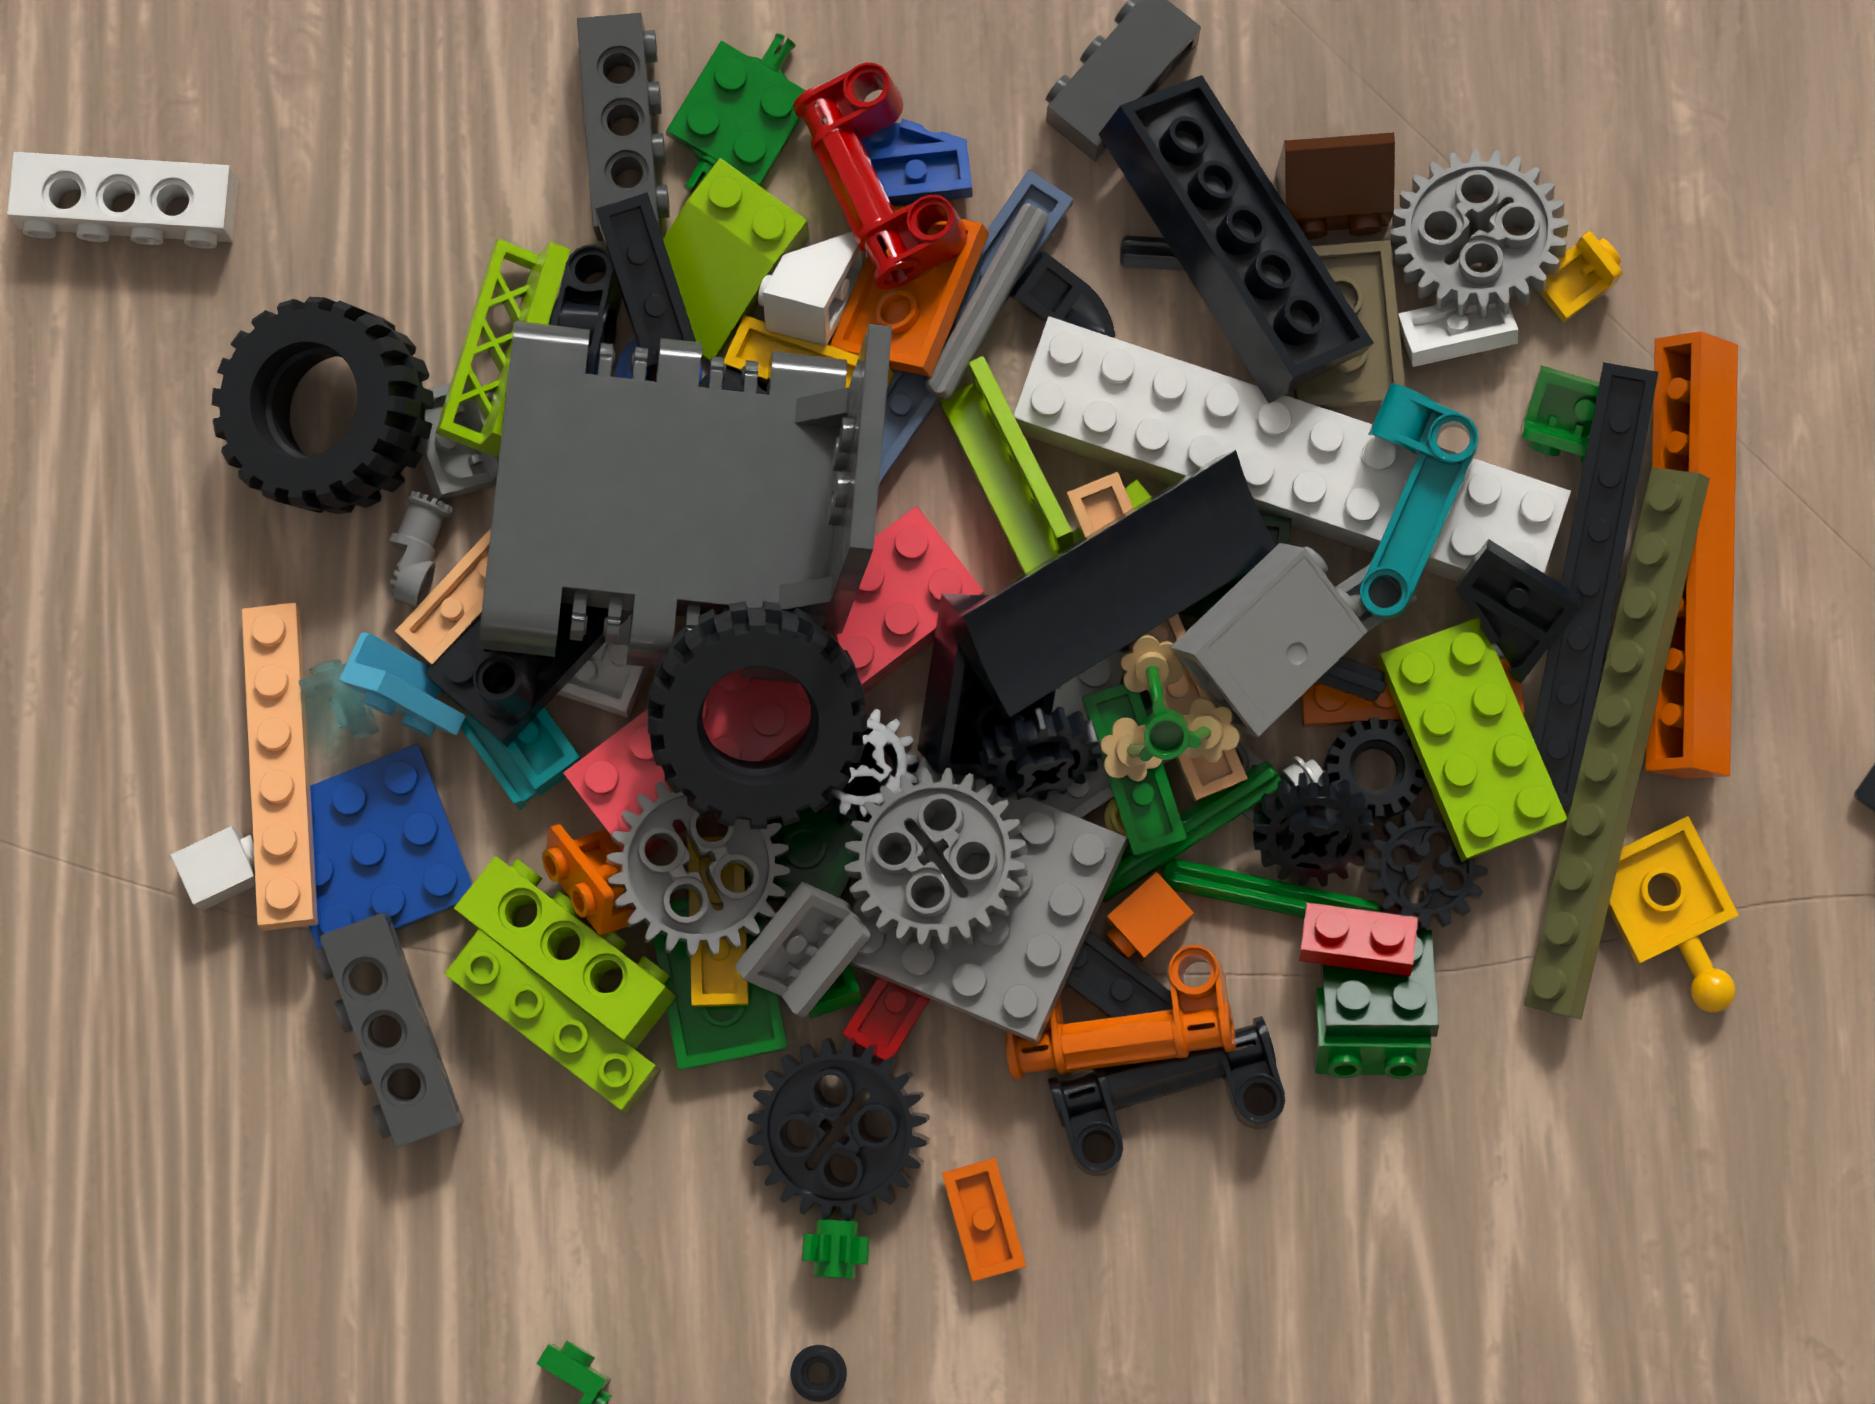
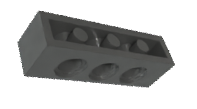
(604, 45)
(435, 1105)

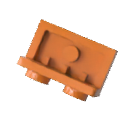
(583, 874)

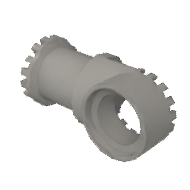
(417, 539)

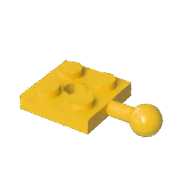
(1698, 907)

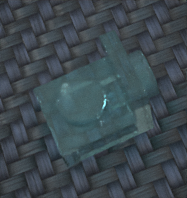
(346, 704)

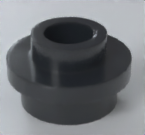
(805, 1386)

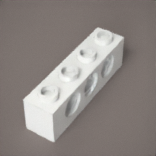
(42, 179)

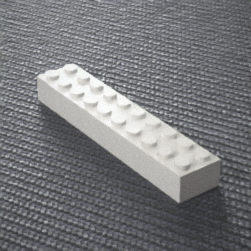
(1296, 457)

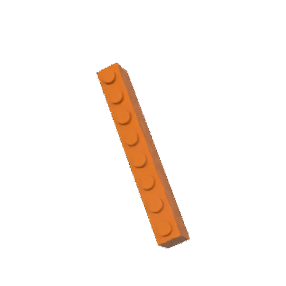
(1698, 435)

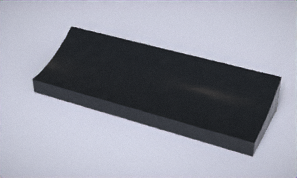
(1234, 236)
(1113, 585)

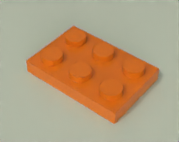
(917, 311)

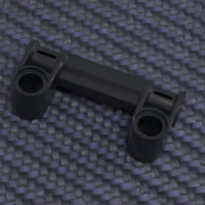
(1139, 1082)

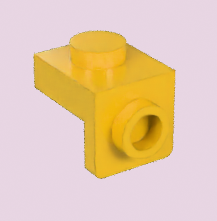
(1583, 276)

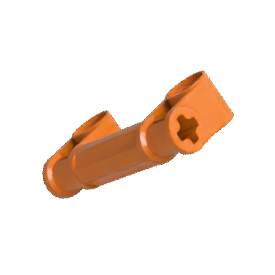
(1197, 1022)

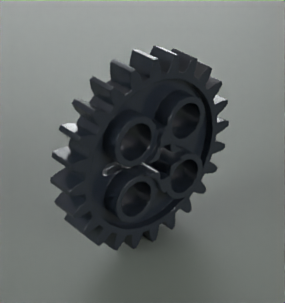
(877, 1159)

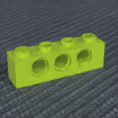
(493, 908)
(552, 1021)

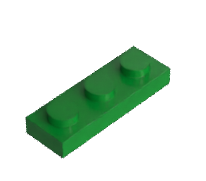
(1144, 805)

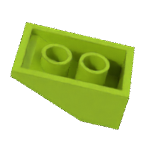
(724, 248)

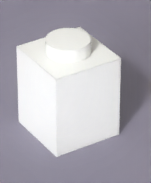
(217, 867)

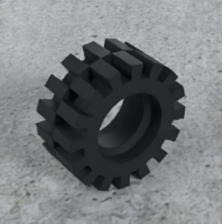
(1393, 741)

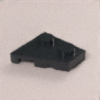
(1516, 605)

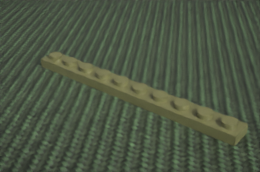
(1616, 742)

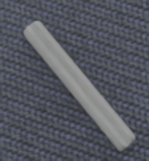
(987, 301)

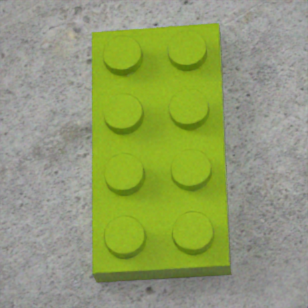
(1471, 739)

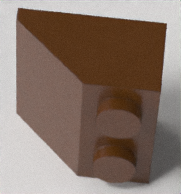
(1338, 183)

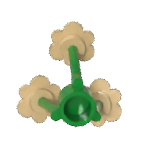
(1166, 731)

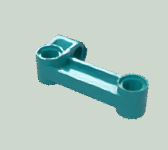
(1427, 497)

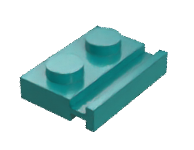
(530, 762)

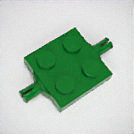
(738, 112)

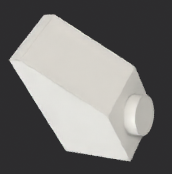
(811, 289)

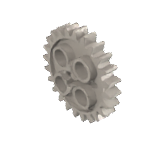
(1515, 260)
(976, 829)
(650, 886)

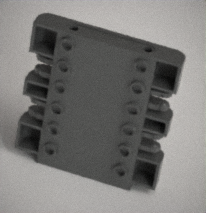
(678, 491)

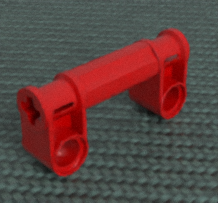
(857, 183)

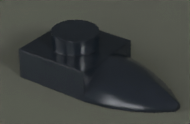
(1058, 293)

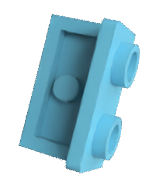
(398, 684)

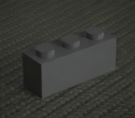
(1125, 66)

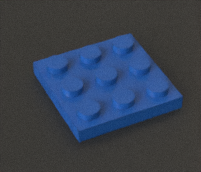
(384, 845)

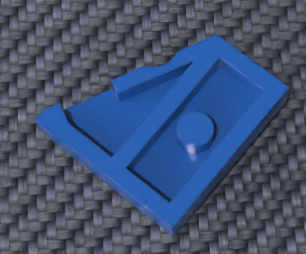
(919, 163)

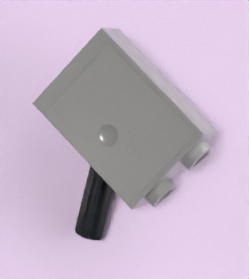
(1276, 640)

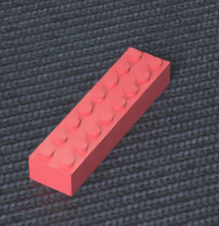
(765, 718)

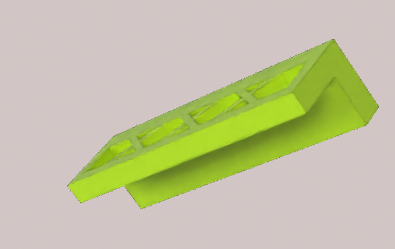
(535, 307)
(1007, 470)

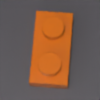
(983, 1219)

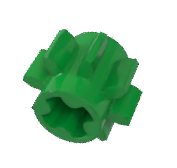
(835, 1249)

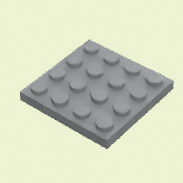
(1022, 965)

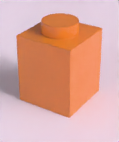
(1146, 918)

